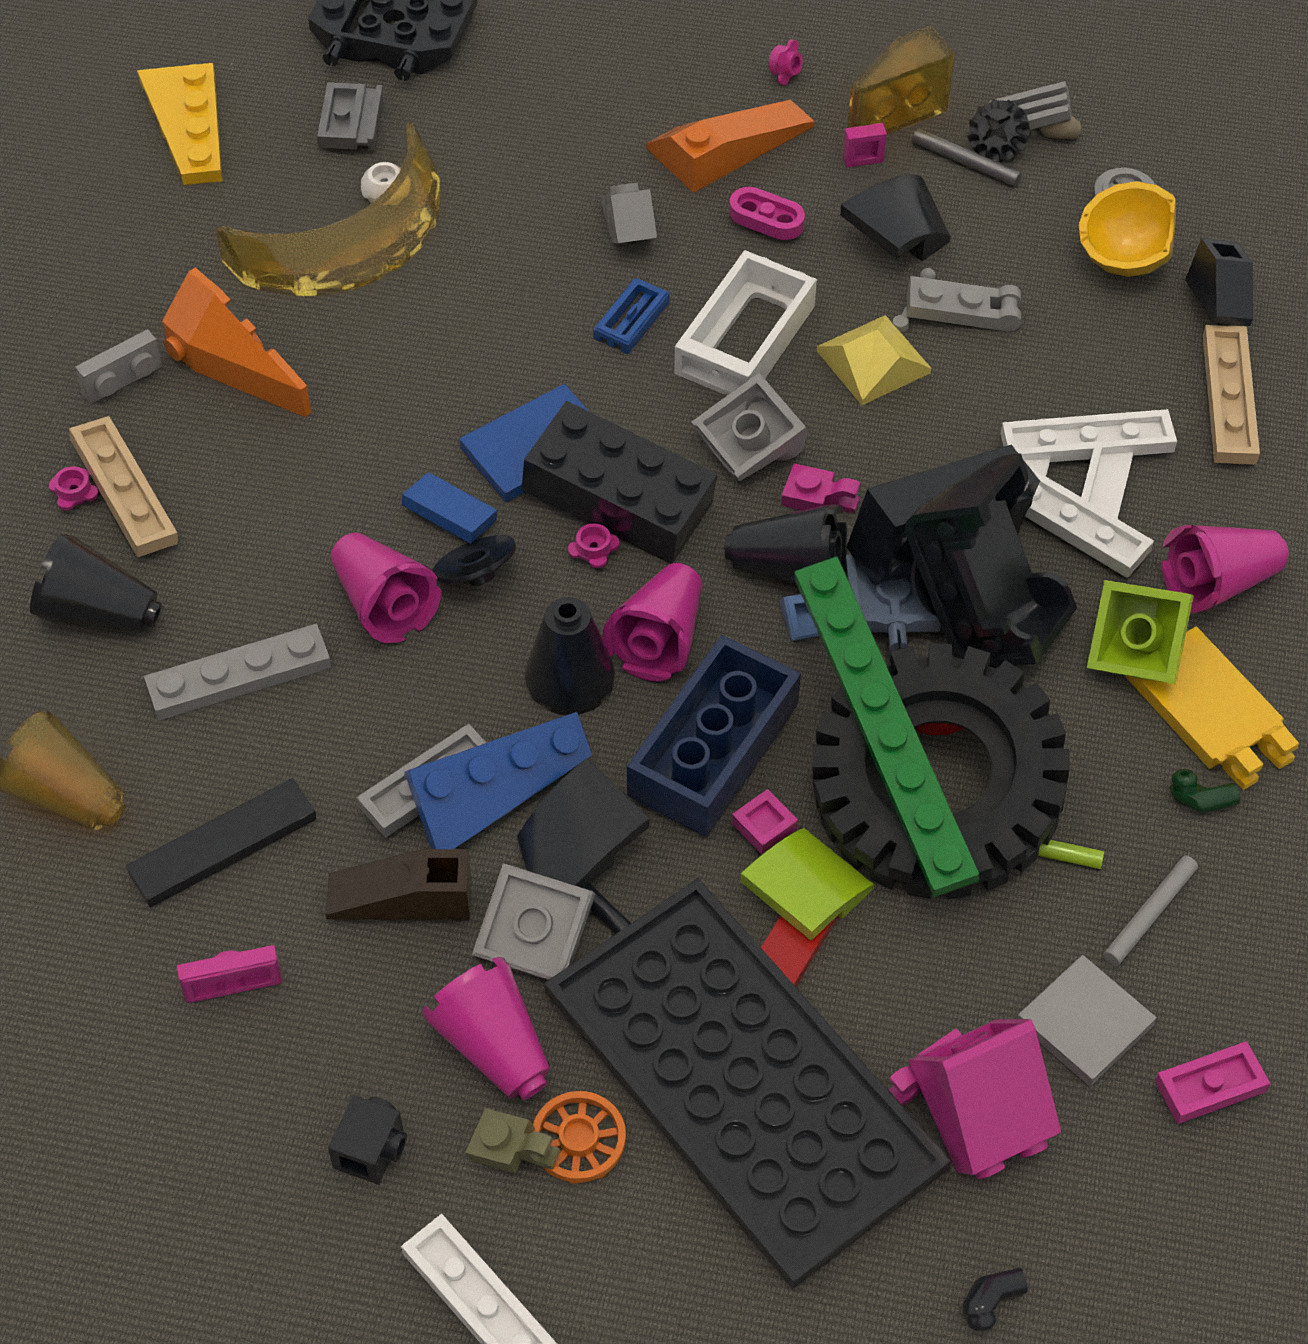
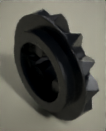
(1016, 130)

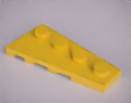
(187, 117)

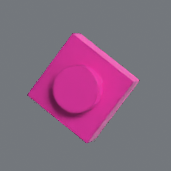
(864, 145)
(764, 821)

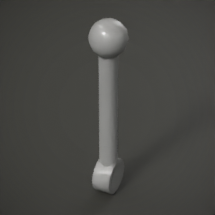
(901, 321)

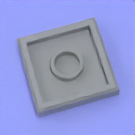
(533, 922)
(1087, 1020)

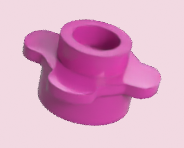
(785, 61)
(73, 487)
(593, 535)

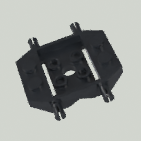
(418, 41)

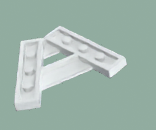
(1110, 443)

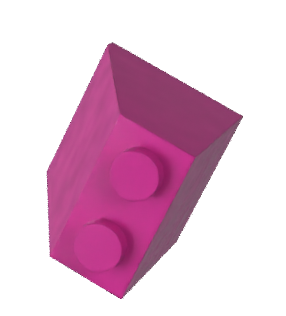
(989, 1095)

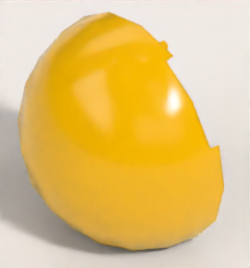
(1129, 228)

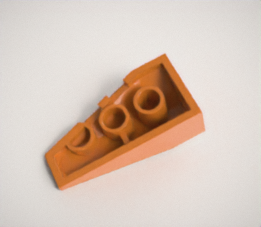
(719, 145)
(221, 347)

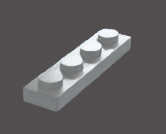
(237, 672)

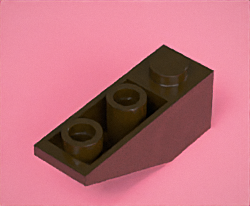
(404, 887)

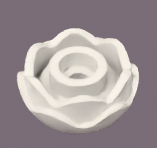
(378, 179)

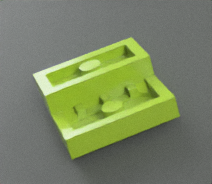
(806, 882)

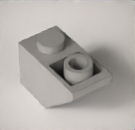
(629, 213)

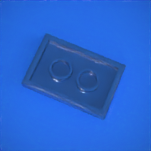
(504, 443)

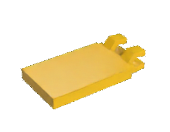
(1219, 712)

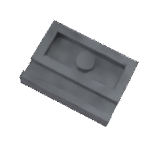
(350, 116)

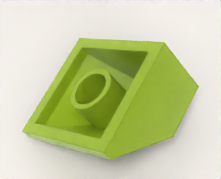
(1140, 631)

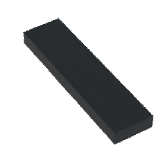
(221, 842)

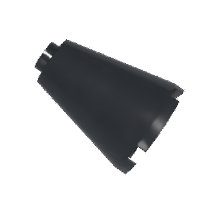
(788, 542)
(91, 590)
(569, 660)

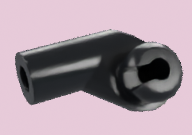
(987, 1293)

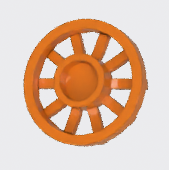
(581, 1136)

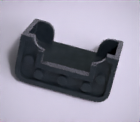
(981, 571)

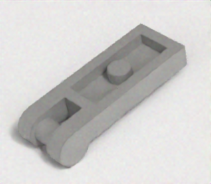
(964, 303)

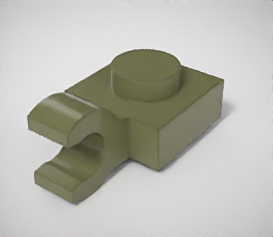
(506, 1139)

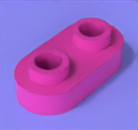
(766, 213)

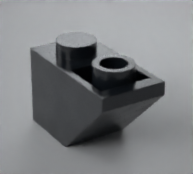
(1223, 281)

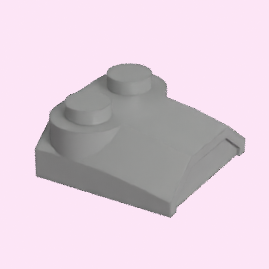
(751, 429)

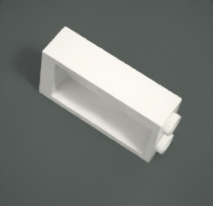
(747, 279)

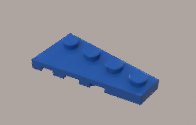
(483, 783)

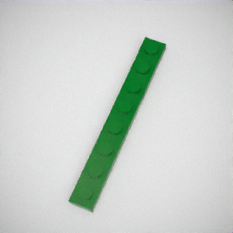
(886, 728)

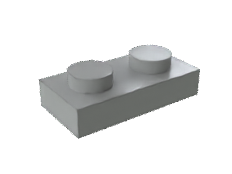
(119, 366)

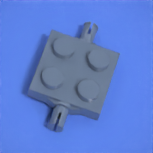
(889, 606)

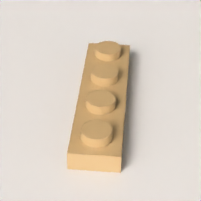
(1230, 395)
(123, 486)

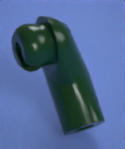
(1202, 799)

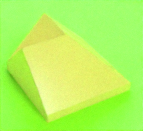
(873, 360)

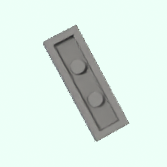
(390, 801)

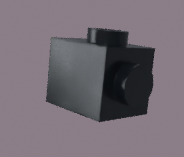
(367, 1139)

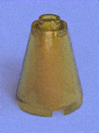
(59, 774)

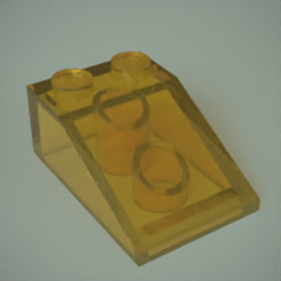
(904, 83)

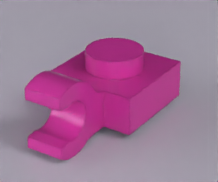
(815, 488)

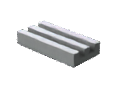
(1037, 100)

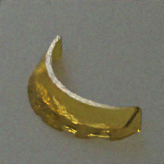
(348, 251)

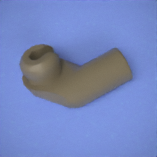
(1066, 129)

